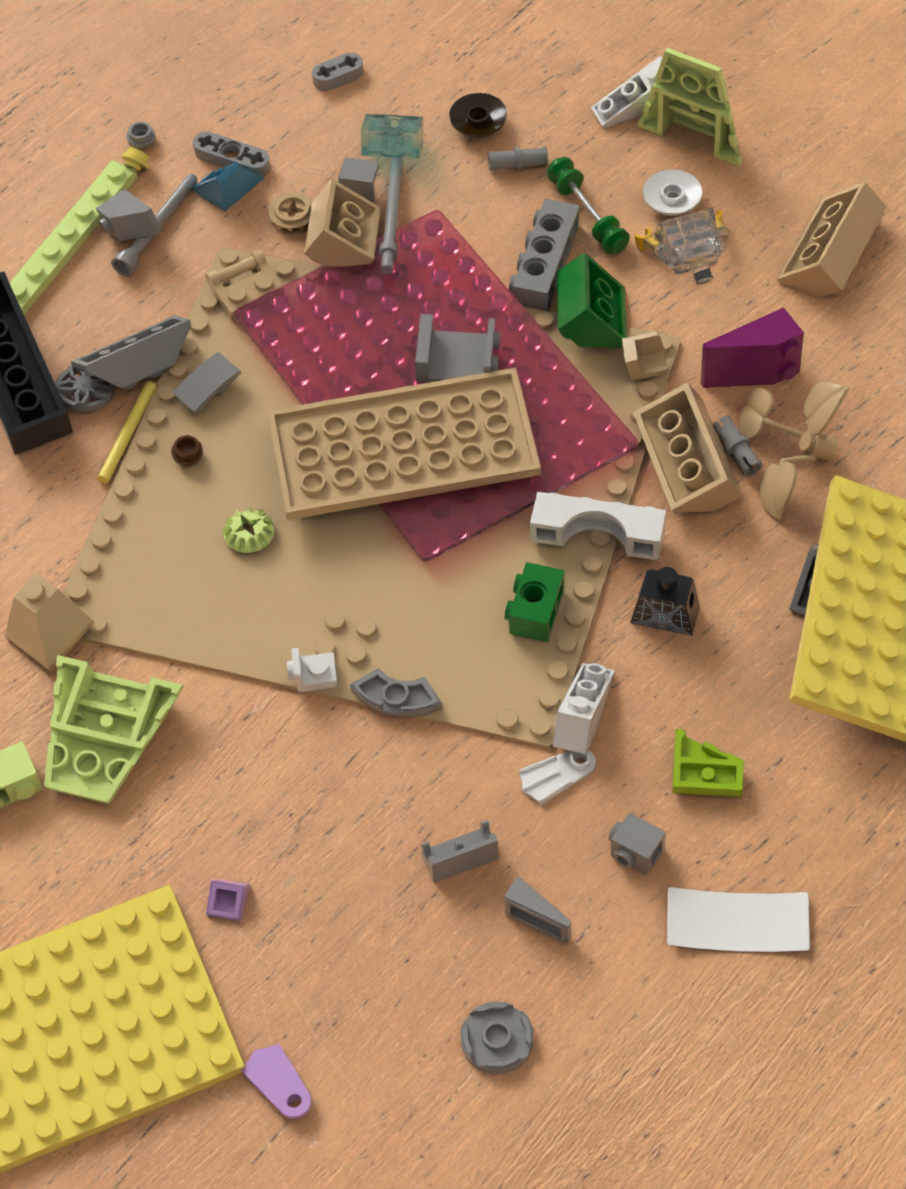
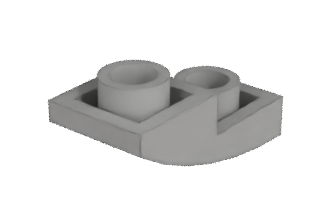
(205, 381)

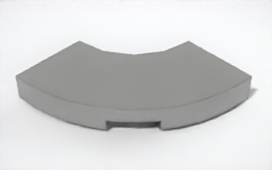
(396, 696)

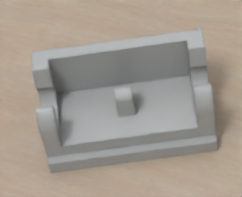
(461, 853)

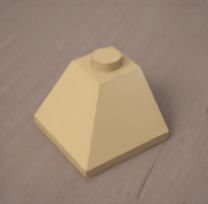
(45, 622)

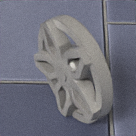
(83, 389)

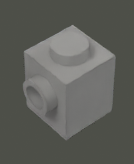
(636, 843)

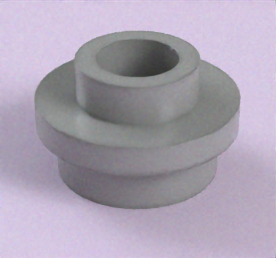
(140, 135)

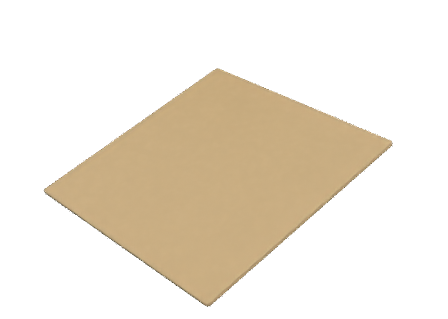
(342, 579)

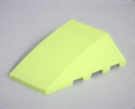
(694, 97)
(100, 728)

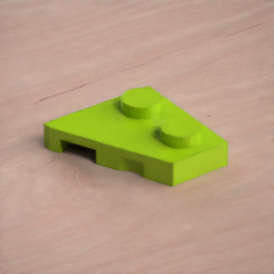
(705, 769)

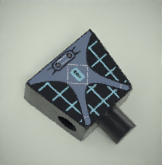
(667, 602)

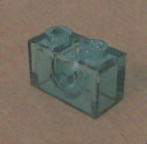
(392, 136)

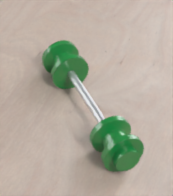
(606, 229)

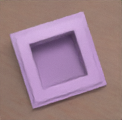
(227, 899)

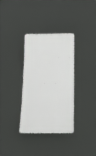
(738, 921)

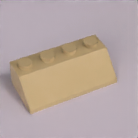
(833, 241)
(687, 452)

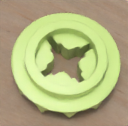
(242, 540)

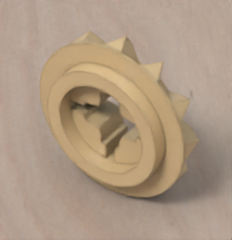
(282, 207)

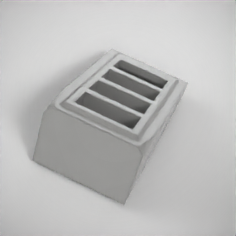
(535, 911)

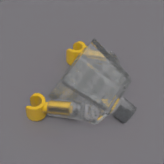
(688, 243)

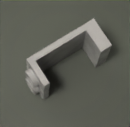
(454, 354)

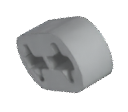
(337, 71)

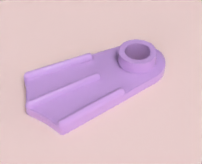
(278, 1081)

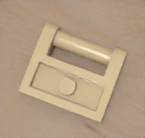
(245, 289)

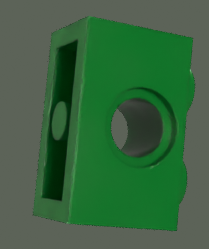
(535, 618)

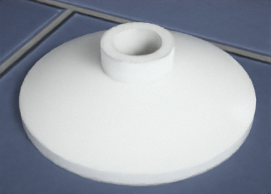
(672, 192)

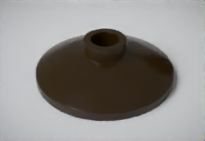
(478, 114)

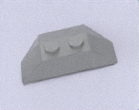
(137, 355)

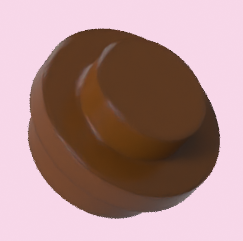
(187, 450)

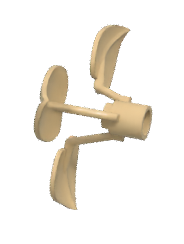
(819, 408)

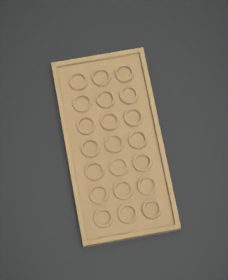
(403, 443)

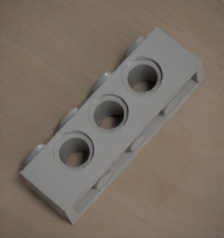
(545, 254)

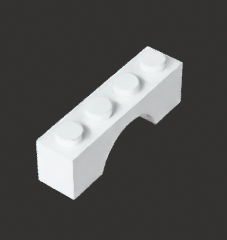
(561, 517)

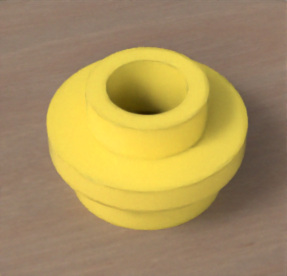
(135, 159)

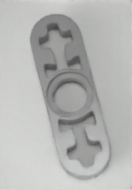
(213, 147)

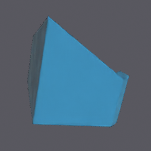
(227, 185)

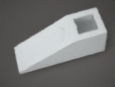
(629, 98)
(582, 708)

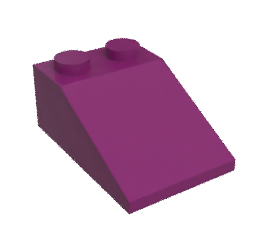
(754, 353)

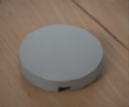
(497, 1038)

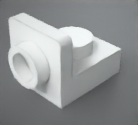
(312, 671)

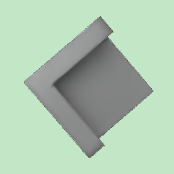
(359, 176)

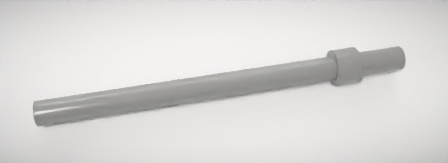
(388, 247)

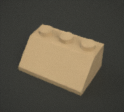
(340, 226)

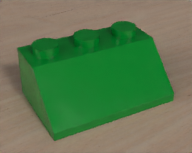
(590, 305)

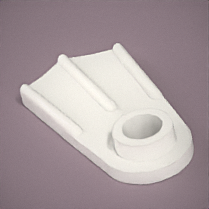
(554, 775)

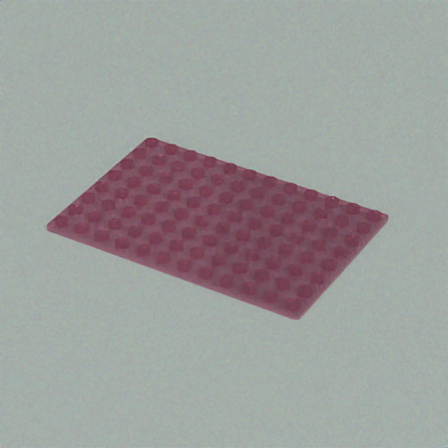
(358, 335)

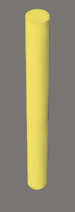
(127, 432)

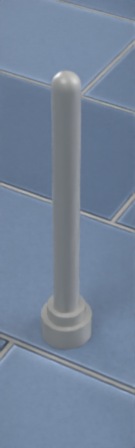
(127, 260)

